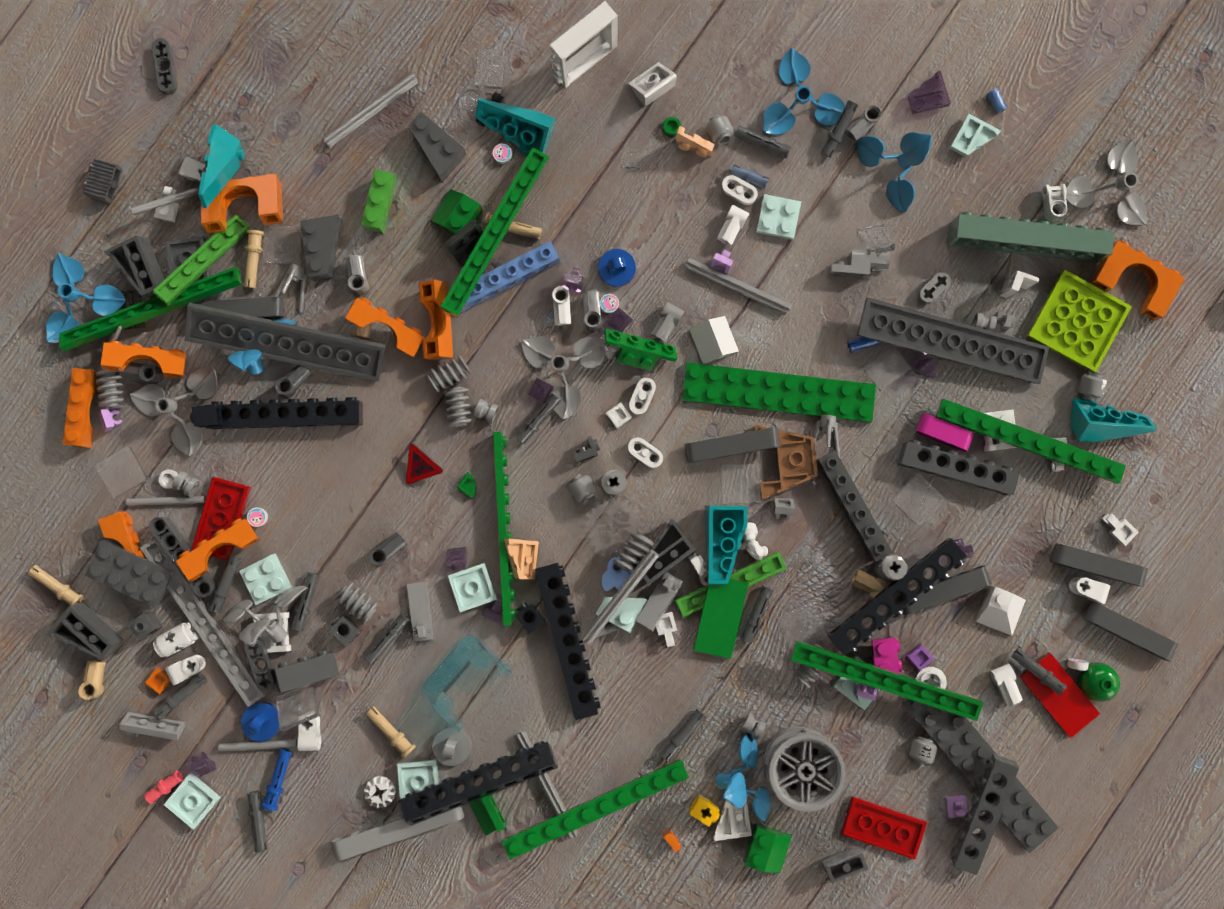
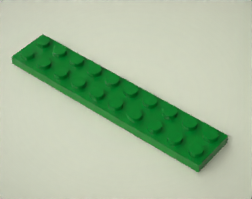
(779, 392)

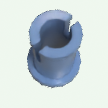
(996, 101)

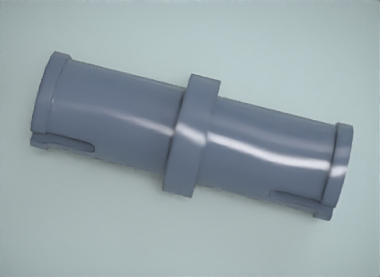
(749, 176)

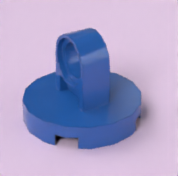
(617, 267)
(260, 721)

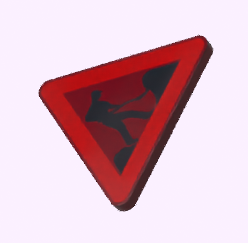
(420, 466)

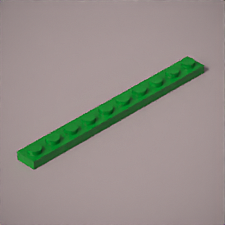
(494, 233)
(148, 309)
(1030, 441)
(504, 519)
(886, 680)
(594, 809)

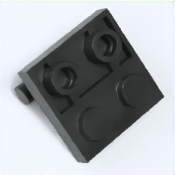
(464, 242)

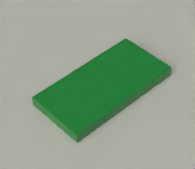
(720, 618)

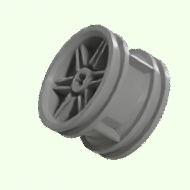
(802, 797)

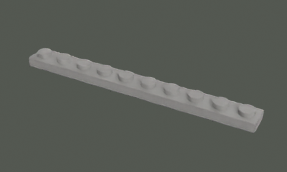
(206, 627)

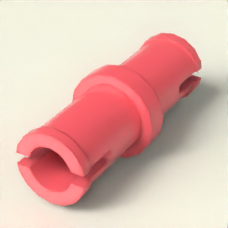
(163, 787)

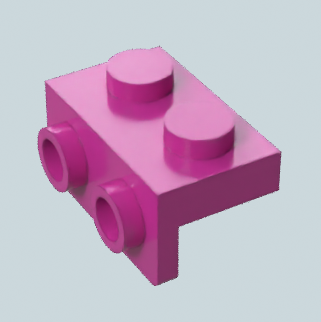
(885, 654)

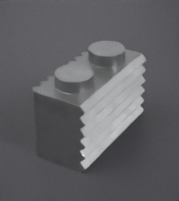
(102, 180)
(844, 864)

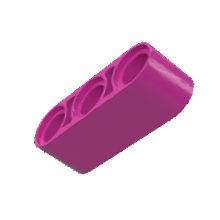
(944, 432)

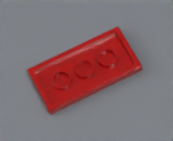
(222, 506)
(1071, 708)
(883, 827)

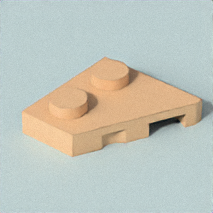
(695, 143)
(522, 557)

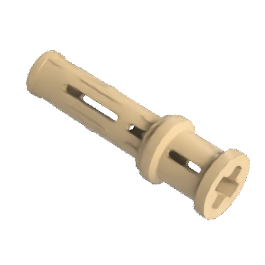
(518, 228)
(253, 249)
(62, 592)
(397, 739)

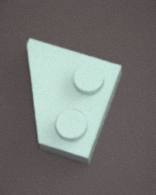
(973, 135)
(626, 614)

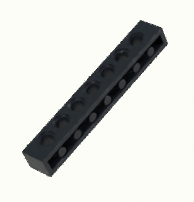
(352, 416)
(885, 597)
(580, 708)
(411, 802)

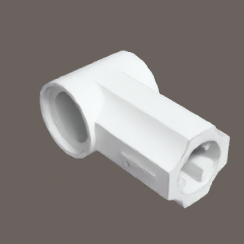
(734, 221)
(562, 312)
(1004, 679)

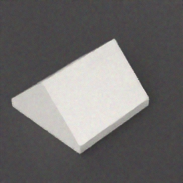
(653, 83)
(713, 339)

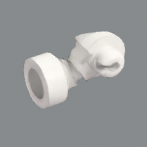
(754, 548)

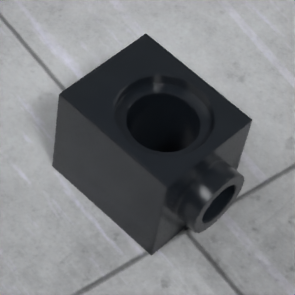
(206, 416)
(529, 626)

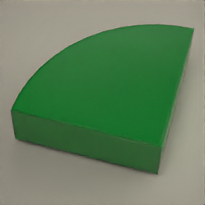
(468, 485)

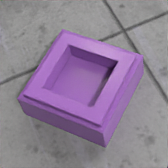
(920, 657)

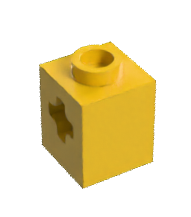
(700, 803)

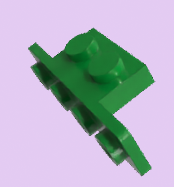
(638, 351)

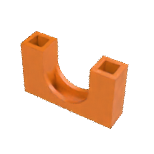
(265, 188)
(1163, 281)

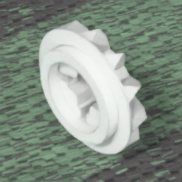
(936, 674)
(382, 783)

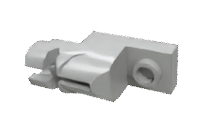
(860, 264)

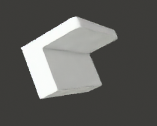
(1016, 281)

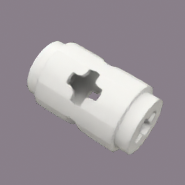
(175, 639)

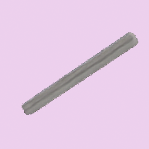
(370, 110)
(738, 286)
(620, 596)
(545, 781)

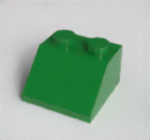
(456, 212)
(767, 849)

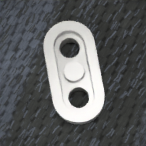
(740, 188)
(642, 396)
(645, 452)

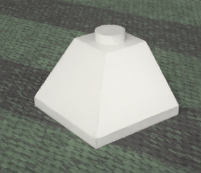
(1000, 610)

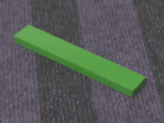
(201, 260)
(750, 574)

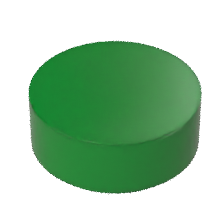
(671, 126)

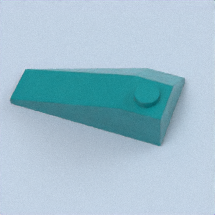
(518, 125)
(220, 164)
(1101, 423)
(723, 538)

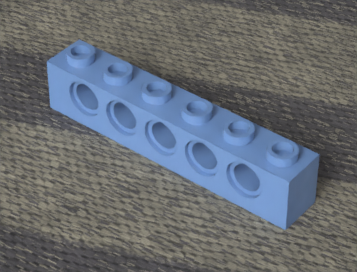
(513, 273)

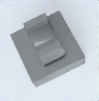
(784, 506)

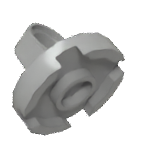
(451, 746)

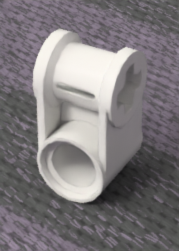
(192, 169)
(1054, 198)
(1090, 589)
(183, 669)
(309, 736)

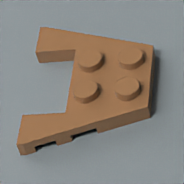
(795, 461)

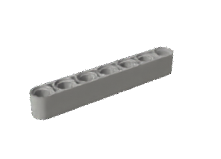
(388, 833)

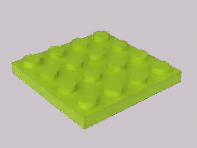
(1079, 321)

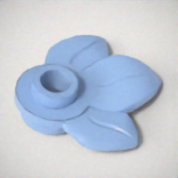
(614, 577)

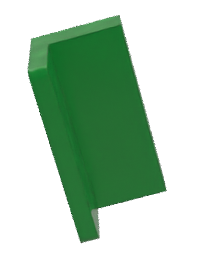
(488, 814)

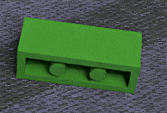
(379, 201)

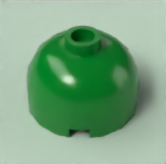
(1099, 682)

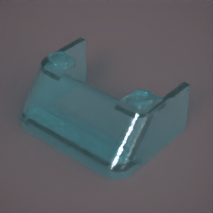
(468, 651)

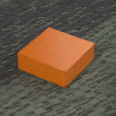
(158, 680)
(672, 840)

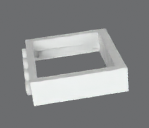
(600, 20)

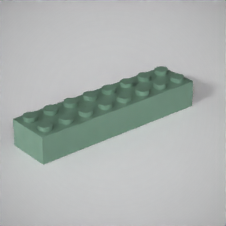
(1030, 238)

